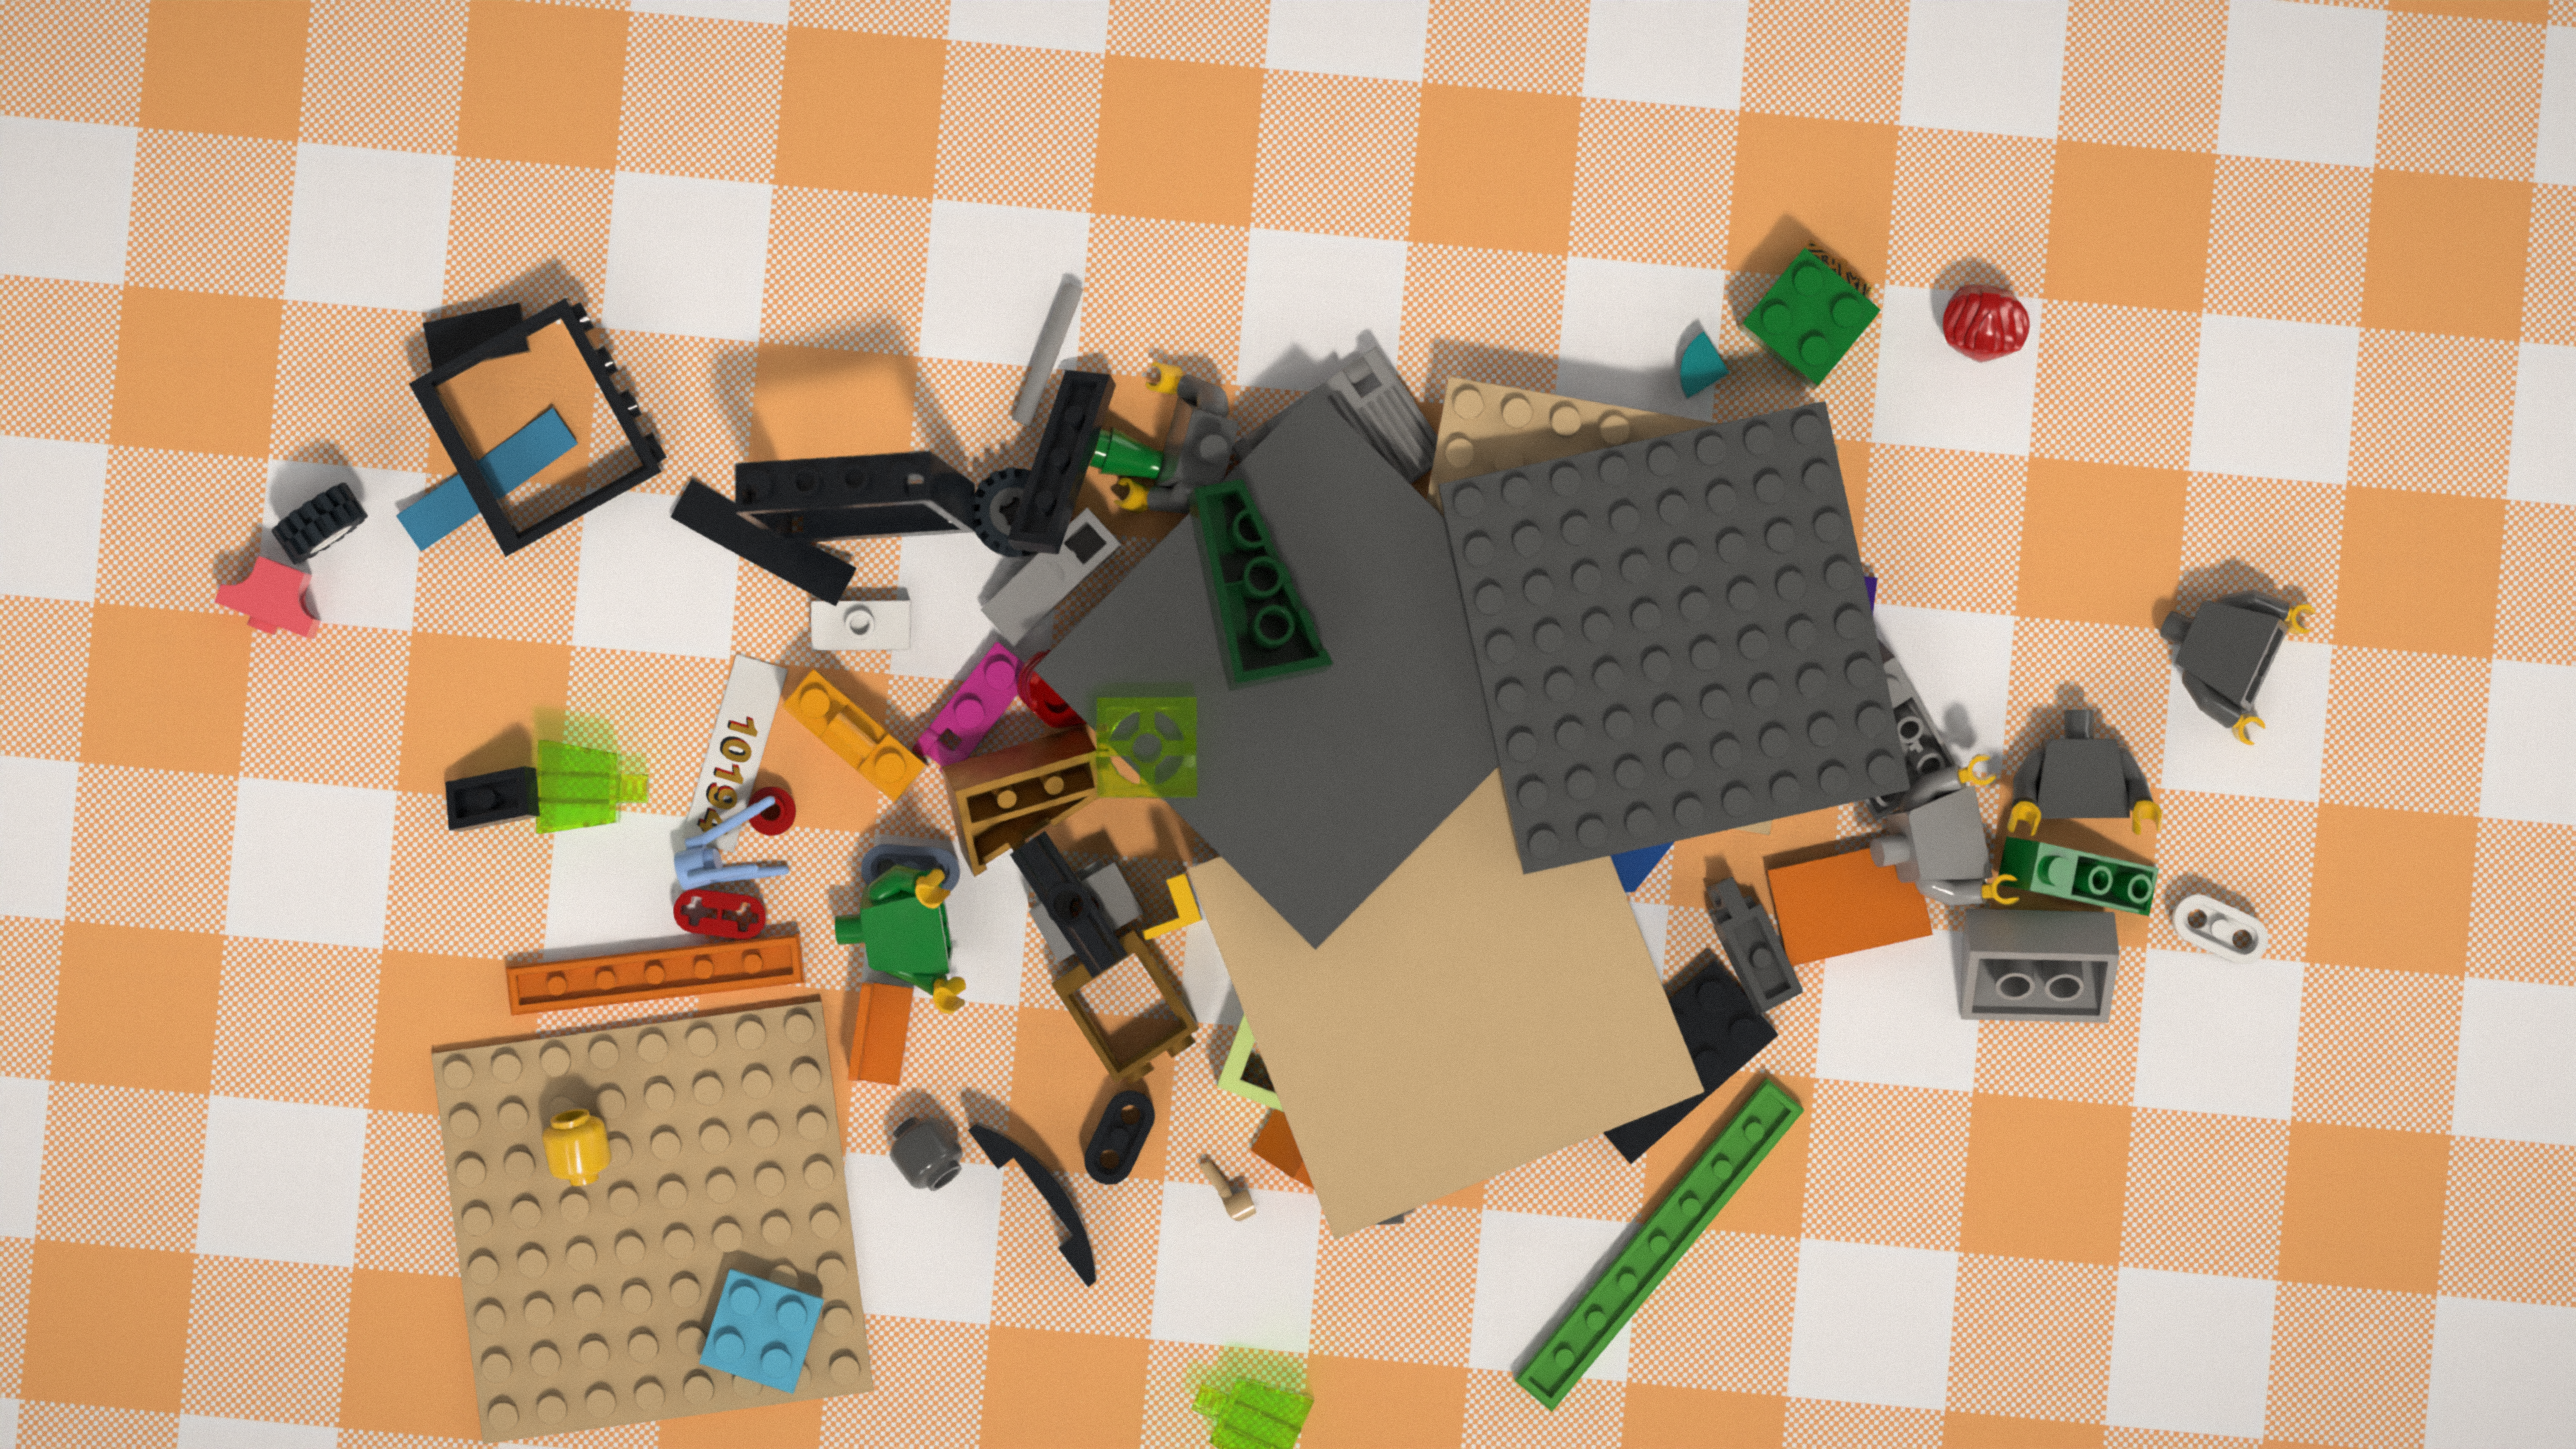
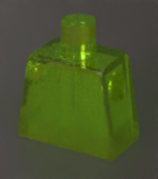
(583, 787)
(1253, 1414)

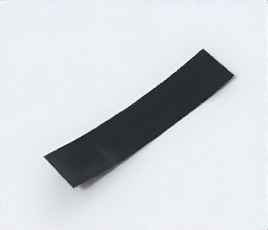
(795, 562)

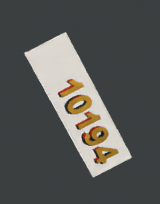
(735, 748)

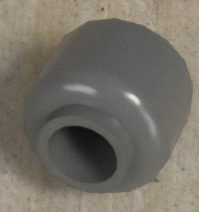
(926, 1153)

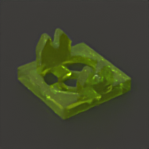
(1115, 709)

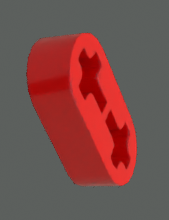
(719, 925)

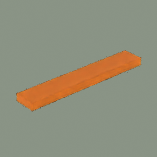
(655, 974)

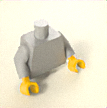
(1941, 839)

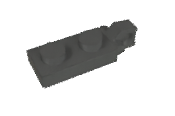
(1752, 947)

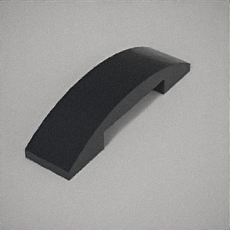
(1000, 1150)

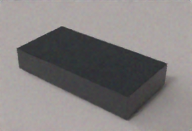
(461, 333)

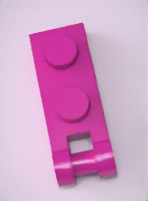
(973, 707)

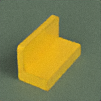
(1185, 904)

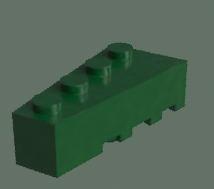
(1253, 603)

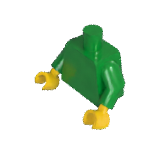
(907, 932)

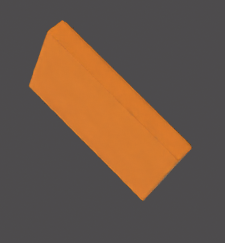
(1844, 907)

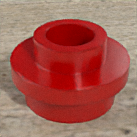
(787, 812)

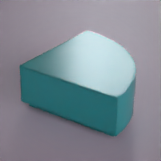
(1700, 366)

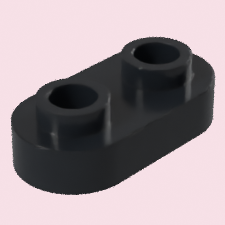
(1120, 1137)

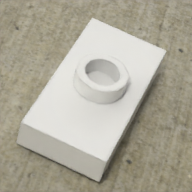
(861, 625)

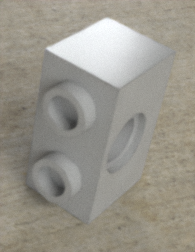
(1113, 896)

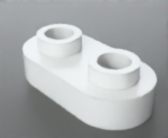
(2218, 929)

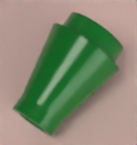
(1125, 456)

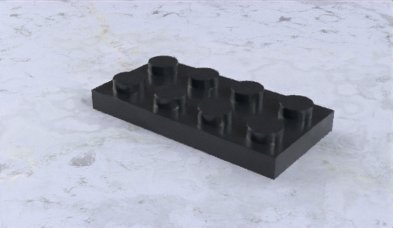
(1720, 1038)

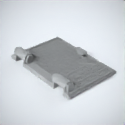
(1382, 417)

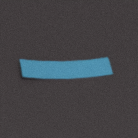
(505, 467)

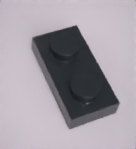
(492, 799)

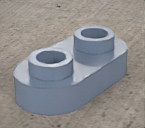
(911, 856)

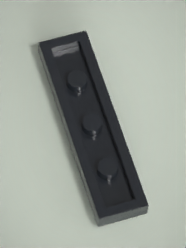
(1061, 462)

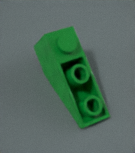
(2078, 875)

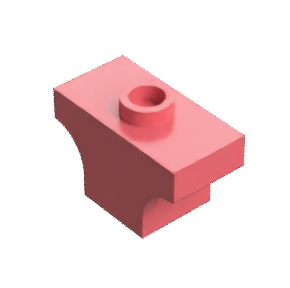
(272, 598)

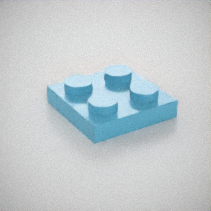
(762, 1330)

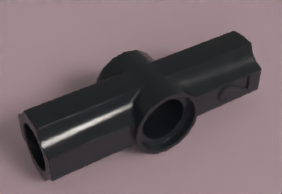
(1048, 877)

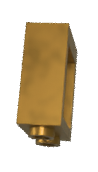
(1139, 1064)

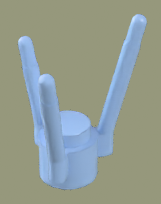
(704, 866)

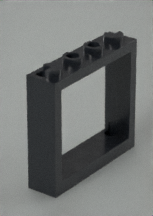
(469, 467)
(855, 497)

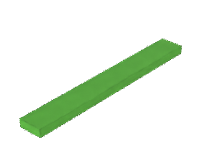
(1658, 1244)

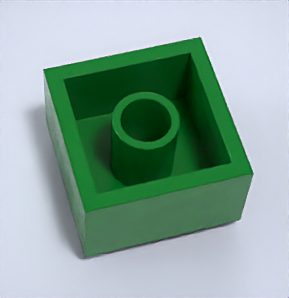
(1809, 319)

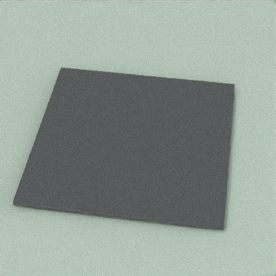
(1674, 637)
(1324, 774)

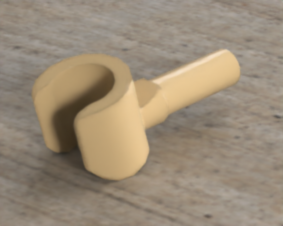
(1238, 1205)

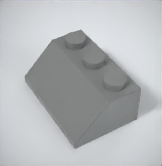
(2038, 965)

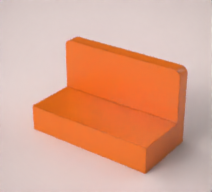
(880, 1033)

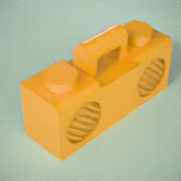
(855, 736)

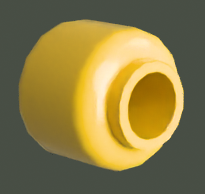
(576, 1147)

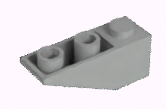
(1051, 578)

